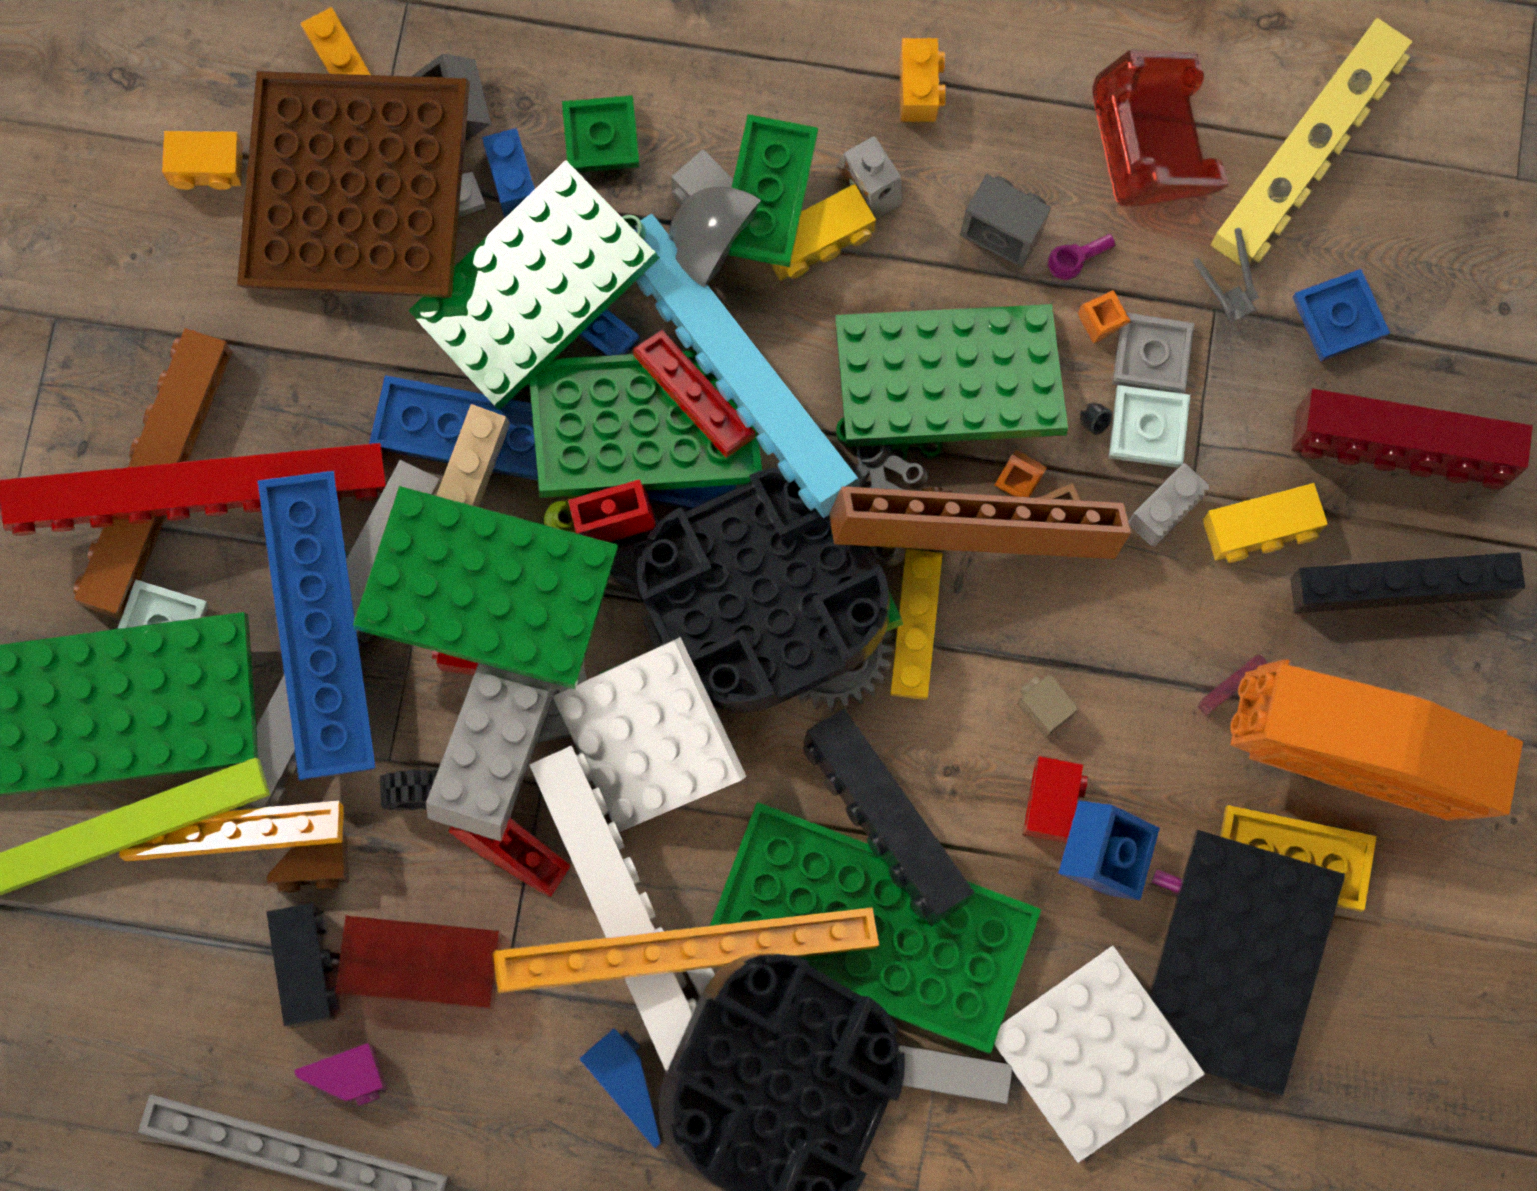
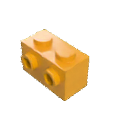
(920, 79)
(202, 159)

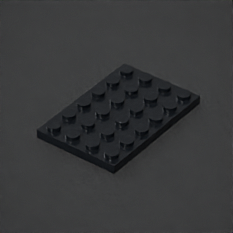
(1244, 957)

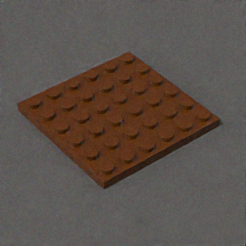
(354, 183)

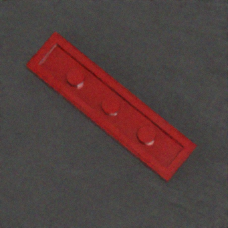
(693, 393)

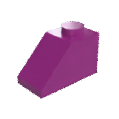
(348, 1075)

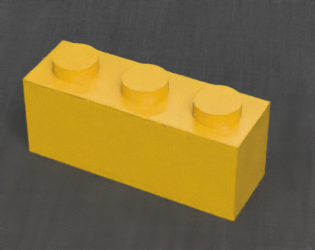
(828, 229)
(1265, 523)

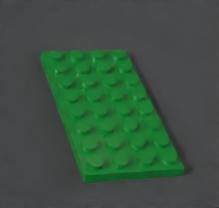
(126, 704)
(936, 977)

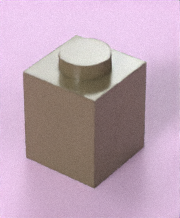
(1046, 704)

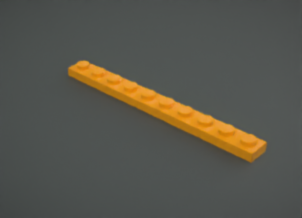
(682, 949)

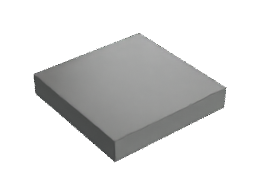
(1153, 354)

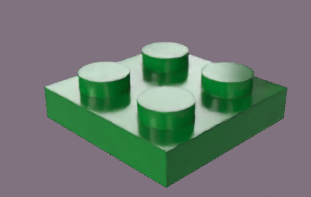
(601, 133)

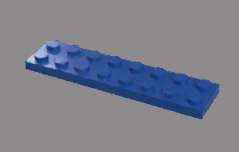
(316, 625)

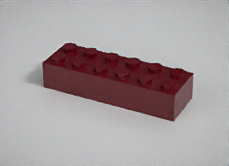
(1411, 438)

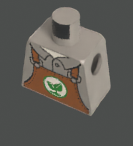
(872, 173)

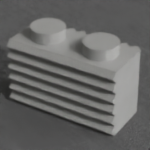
(1168, 505)

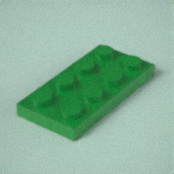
(776, 169)

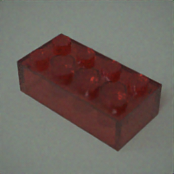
(418, 963)

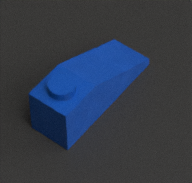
(622, 1076)

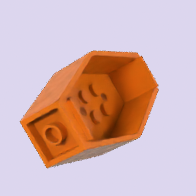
(1375, 742)

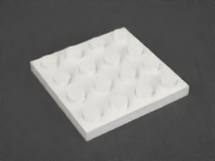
(650, 735)
(1096, 1054)

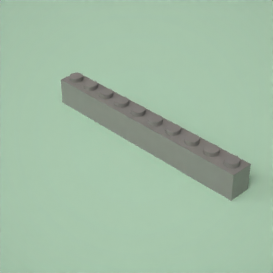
(274, 728)

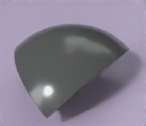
(707, 228)

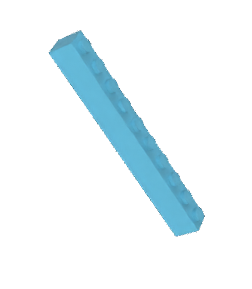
(744, 376)

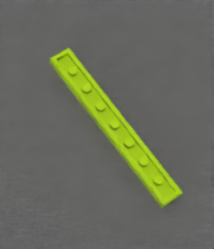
(132, 825)

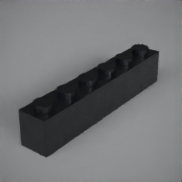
(1407, 582)
(887, 818)

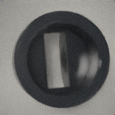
(1096, 418)

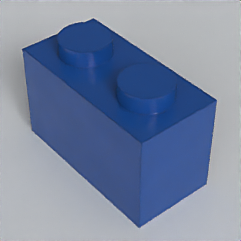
(508, 168)

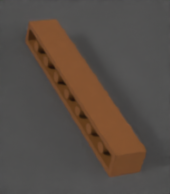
(167, 437)
(978, 523)

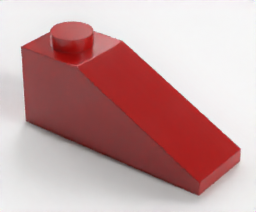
(519, 855)

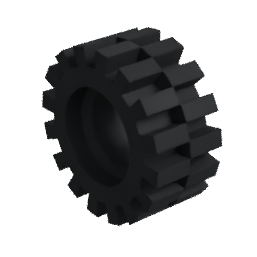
(406, 789)

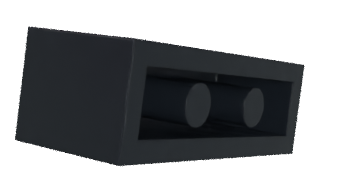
(302, 965)

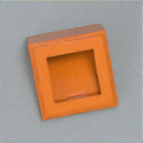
(1103, 316)
(1020, 475)

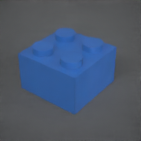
(1109, 850)

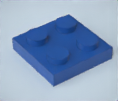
(1341, 315)

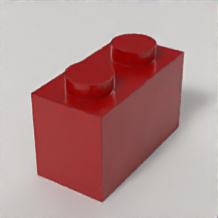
(613, 512)
(1053, 798)

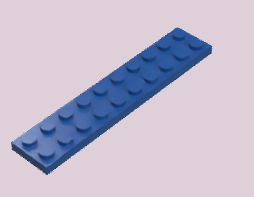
(428, 418)

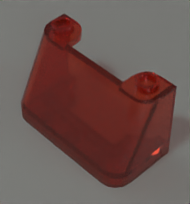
(1152, 128)

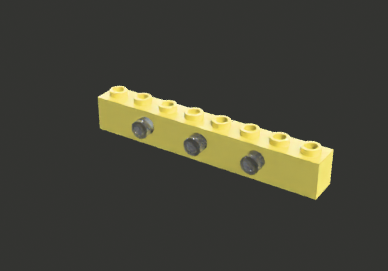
(1313, 141)

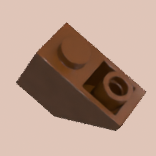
(309, 865)

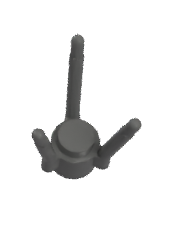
(1234, 302)

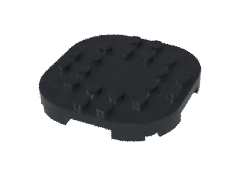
(762, 594)
(779, 1079)

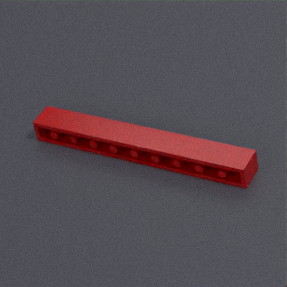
(178, 488)

